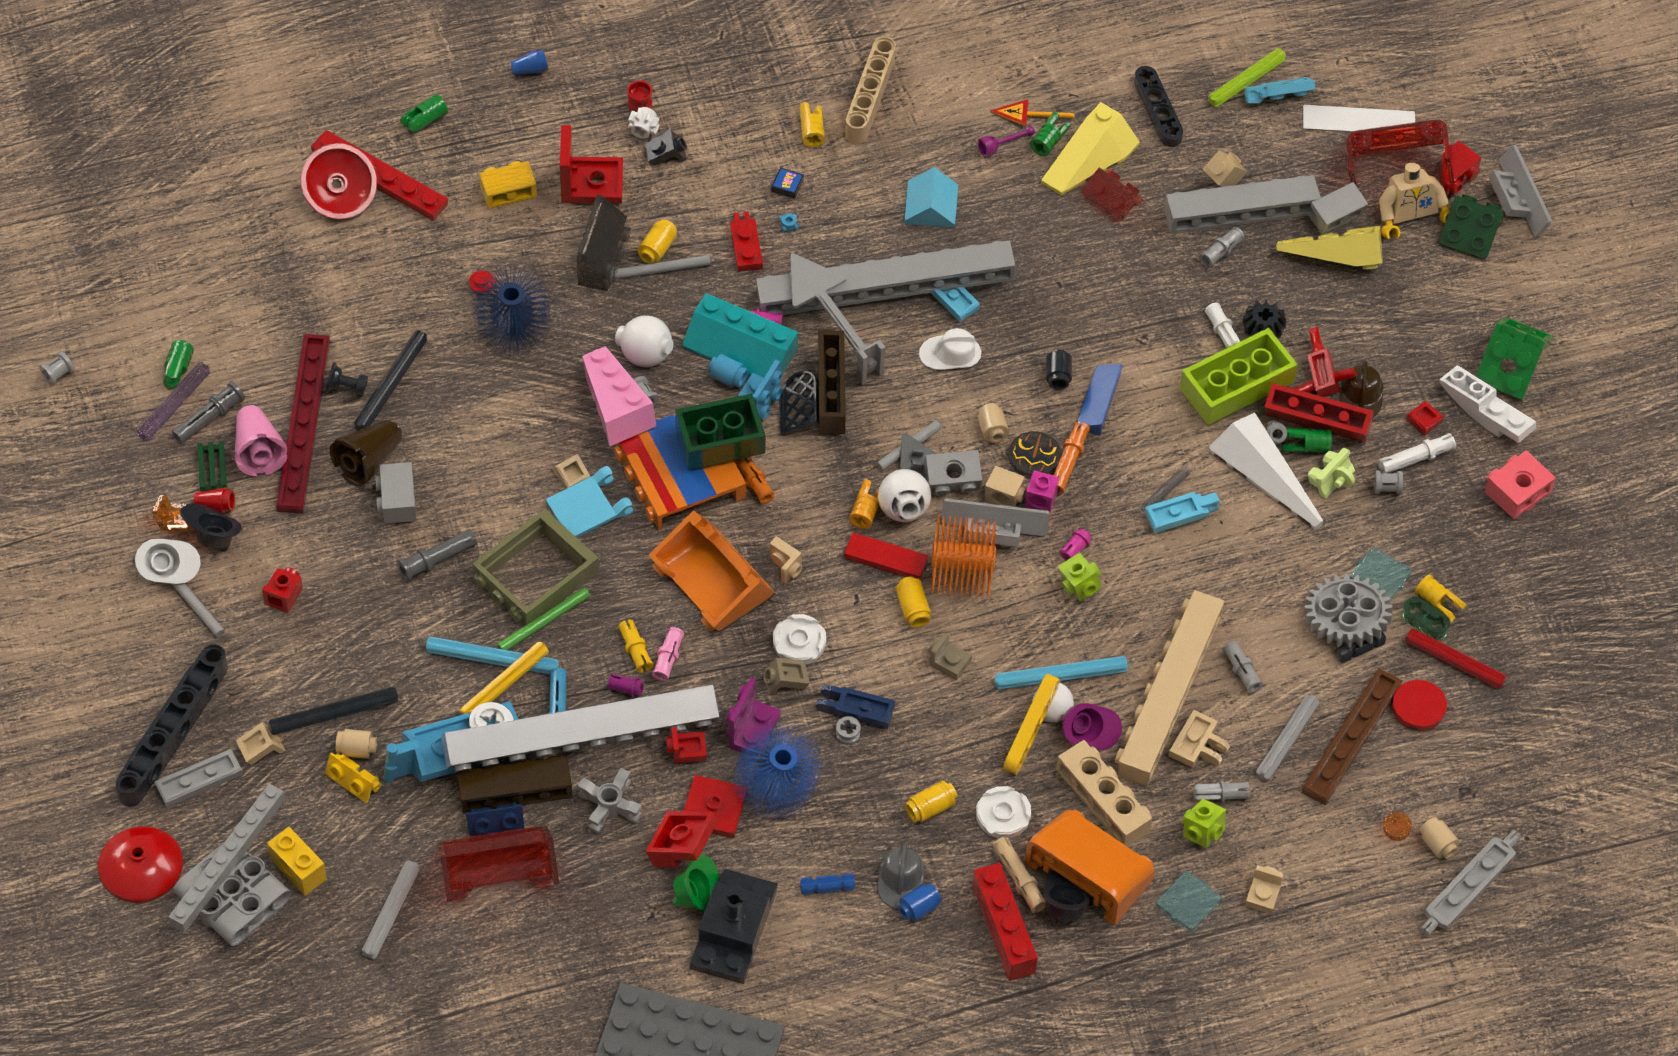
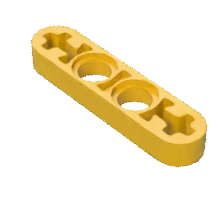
(1031, 724)

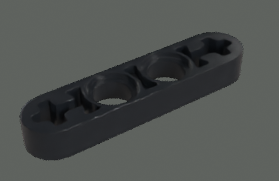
(1157, 106)

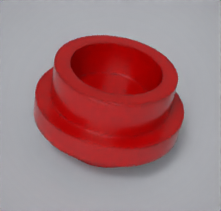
(475, 279)

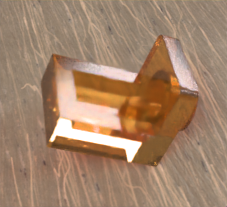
(168, 515)

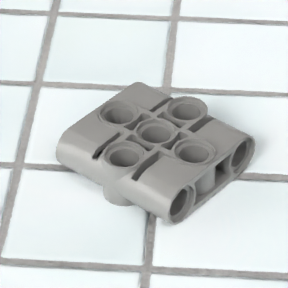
(257, 891)

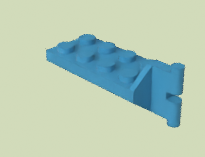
(423, 749)

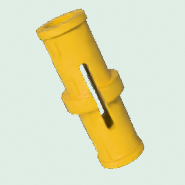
(635, 646)

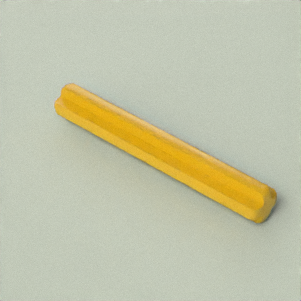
(507, 677)

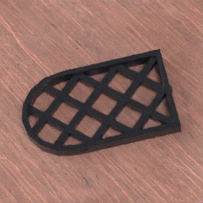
(786, 430)

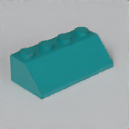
(740, 335)

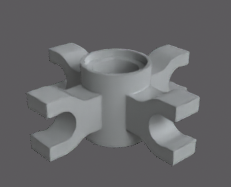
(613, 791)

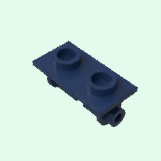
(496, 820)

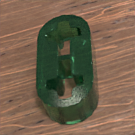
(1426, 618)

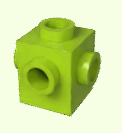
(1080, 577)
(1204, 823)

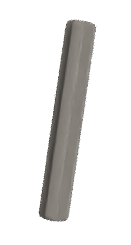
(1287, 738)
(390, 909)

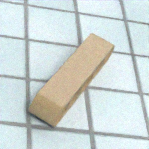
(870, 90)

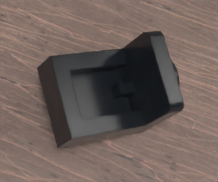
(665, 146)

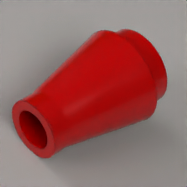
(219, 499)

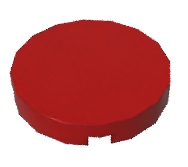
(1419, 705)

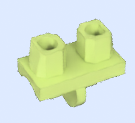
(1337, 473)

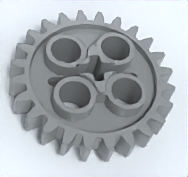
(1348, 610)

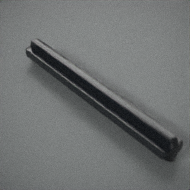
(391, 380)
(332, 710)

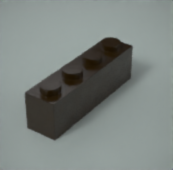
(831, 382)
(518, 782)

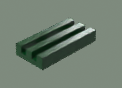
(211, 448)

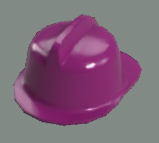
(1092, 723)

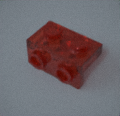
(1111, 194)

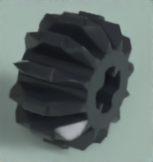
(1262, 317)

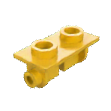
(346, 773)

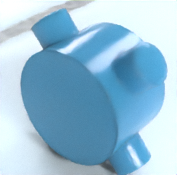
(788, 222)

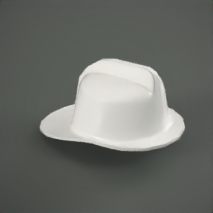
(950, 351)
(167, 561)

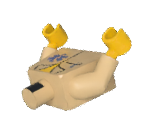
(1411, 197)

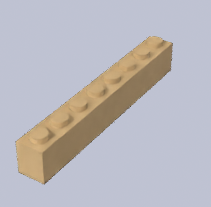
(1170, 687)

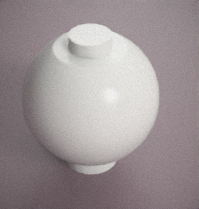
(645, 341)
(904, 495)

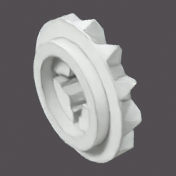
(485, 712)

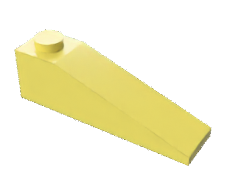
(1097, 143)
(1355, 248)

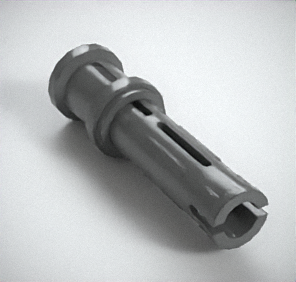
(217, 405)
(426, 559)

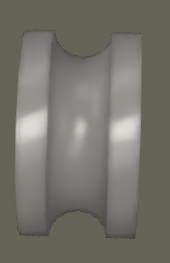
(842, 735)

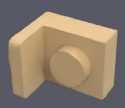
(787, 558)
(259, 743)
(1264, 889)

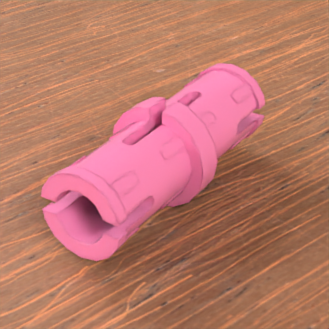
(668, 654)

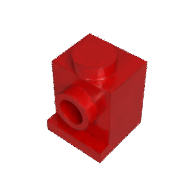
(283, 589)

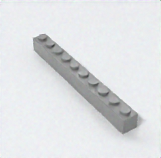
(226, 858)

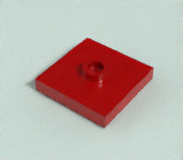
(717, 797)

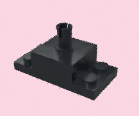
(733, 925)

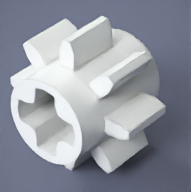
(643, 122)

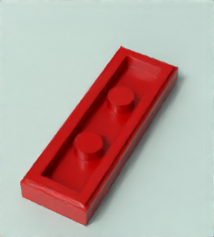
(886, 556)

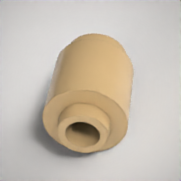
(993, 423)
(356, 743)
(1439, 838)

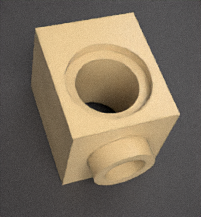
(1004, 488)

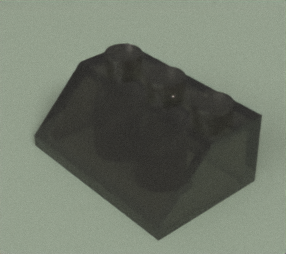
(602, 245)

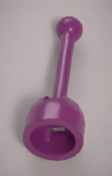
(989, 145)

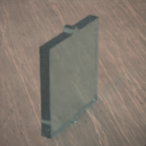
(1382, 570)
(1188, 901)

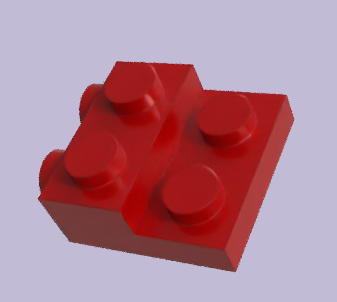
(680, 837)

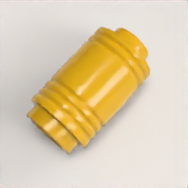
(657, 241)
(913, 602)
(931, 801)

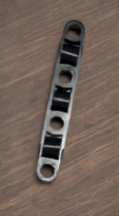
(171, 725)

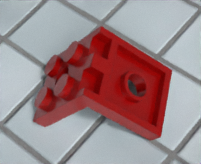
(579, 171)

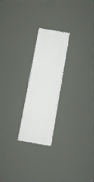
(1352, 118)

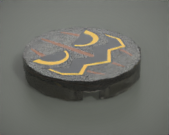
(1034, 452)

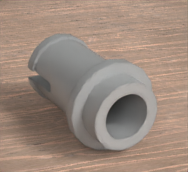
(1276, 437)

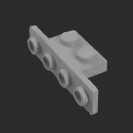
(1518, 191)
(1009, 520)

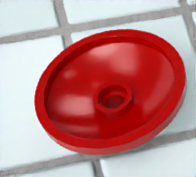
(345, 166)
(145, 876)

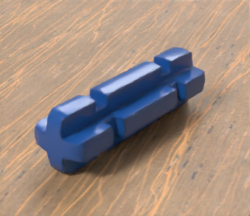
(827, 883)

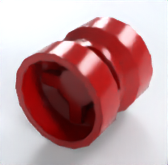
(639, 95)

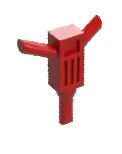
(1322, 367)

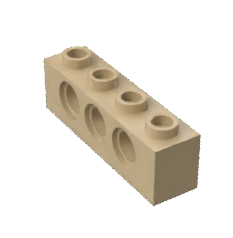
(1123, 827)

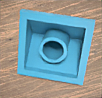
(931, 200)

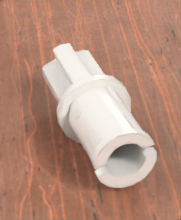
(1221, 324)

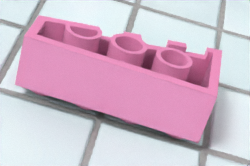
(618, 398)

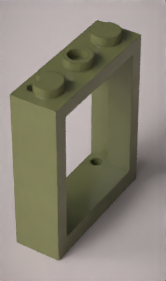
(558, 534)

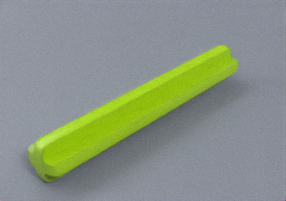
(1246, 77)

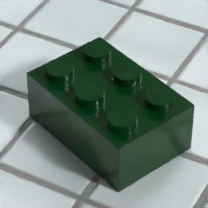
(720, 431)

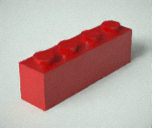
(1318, 412)
(1004, 921)

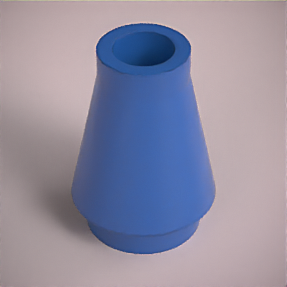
(530, 63)

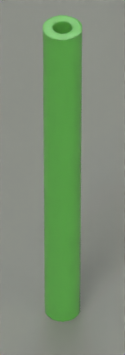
(544, 619)

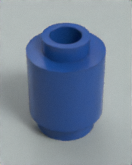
(919, 902)

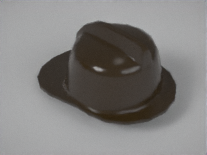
(1364, 390)

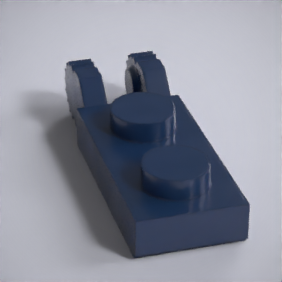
(856, 704)

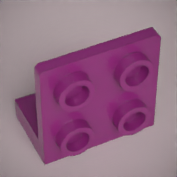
(748, 717)

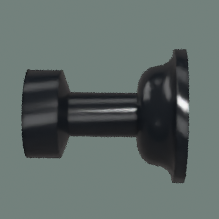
(336, 379)

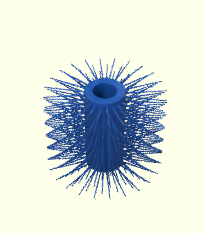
(777, 771)

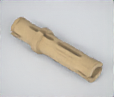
(1025, 883)

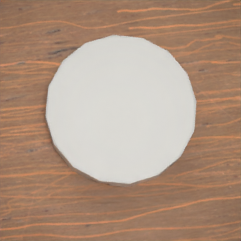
(799, 638)
(1003, 812)

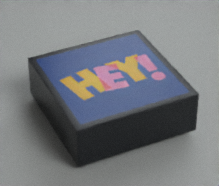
(787, 183)

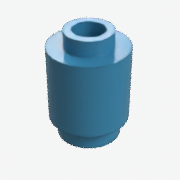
(728, 371)

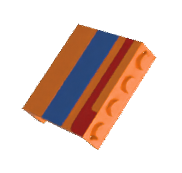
(662, 476)

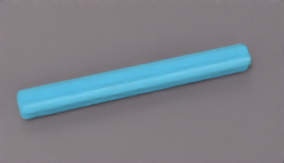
(484, 654)
(1063, 672)

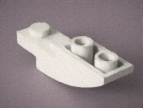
(1481, 404)

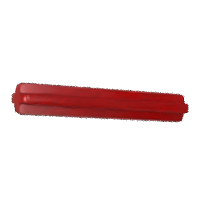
(1455, 658)

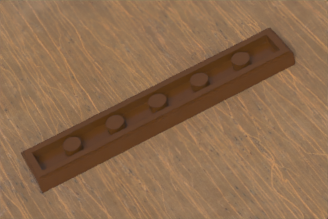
(1351, 737)

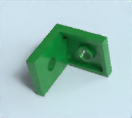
(1518, 343)

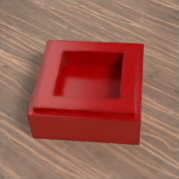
(1425, 418)

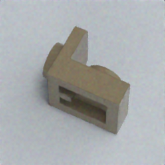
(948, 657)
(787, 674)

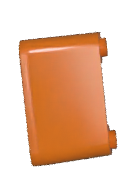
(710, 572)
(1091, 861)

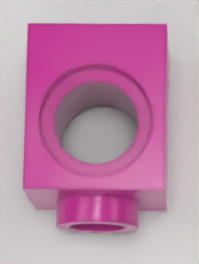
(1042, 491)

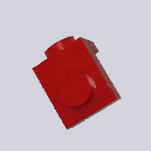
(686, 746)

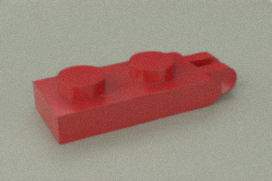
(746, 243)

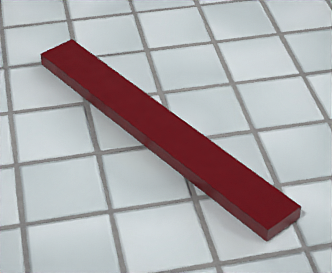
(303, 423)

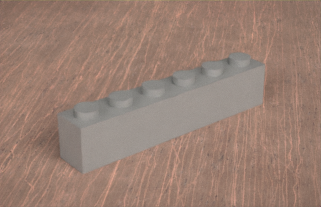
(1240, 204)

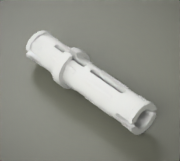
(1427, 450)

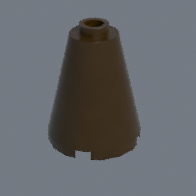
(365, 450)

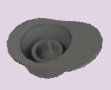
(899, 874)

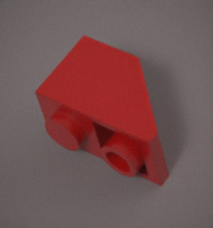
(1465, 167)

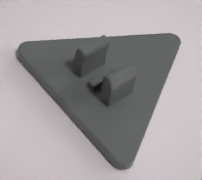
(913, 454)

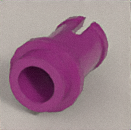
(627, 685)

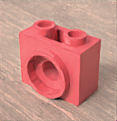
(1521, 470)

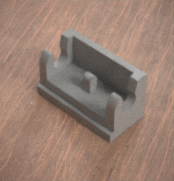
(1337, 208)

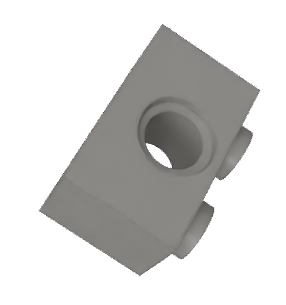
(965, 463)

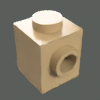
(1225, 169)

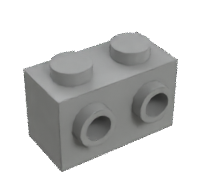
(397, 492)

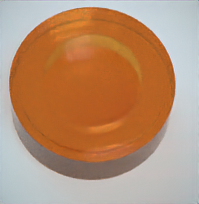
(1397, 826)

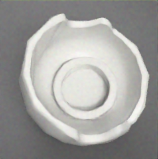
(1060, 704)

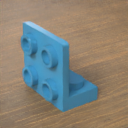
(765, 389)

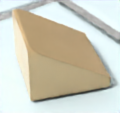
(571, 471)

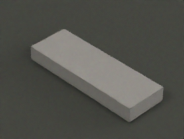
(198, 778)

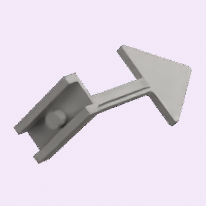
(813, 282)

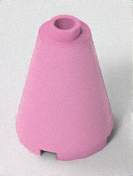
(258, 443)

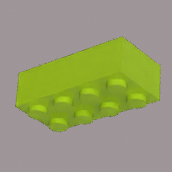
(1237, 376)

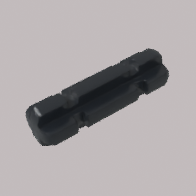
(1344, 652)

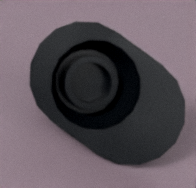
(210, 526)
(1064, 899)

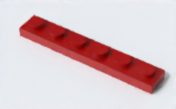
(395, 183)

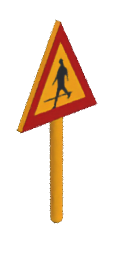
(1019, 111)

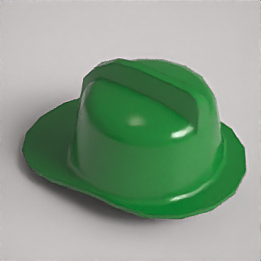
(696, 884)

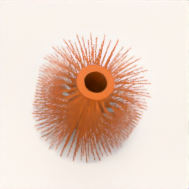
(963, 556)

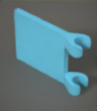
(585, 506)

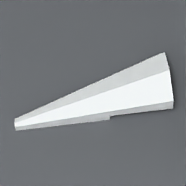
(1253, 453)

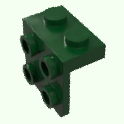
(1471, 226)

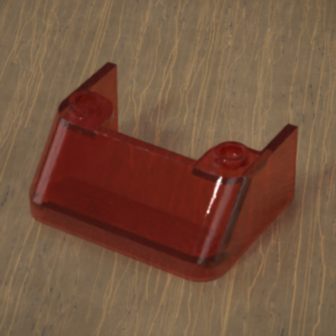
(1397, 138)
(497, 859)

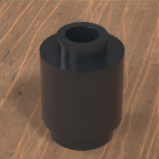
(1058, 369)

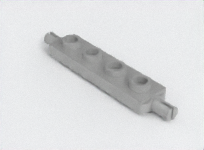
(1470, 883)

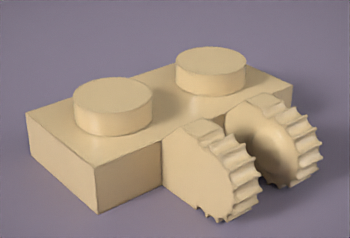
(1193, 740)

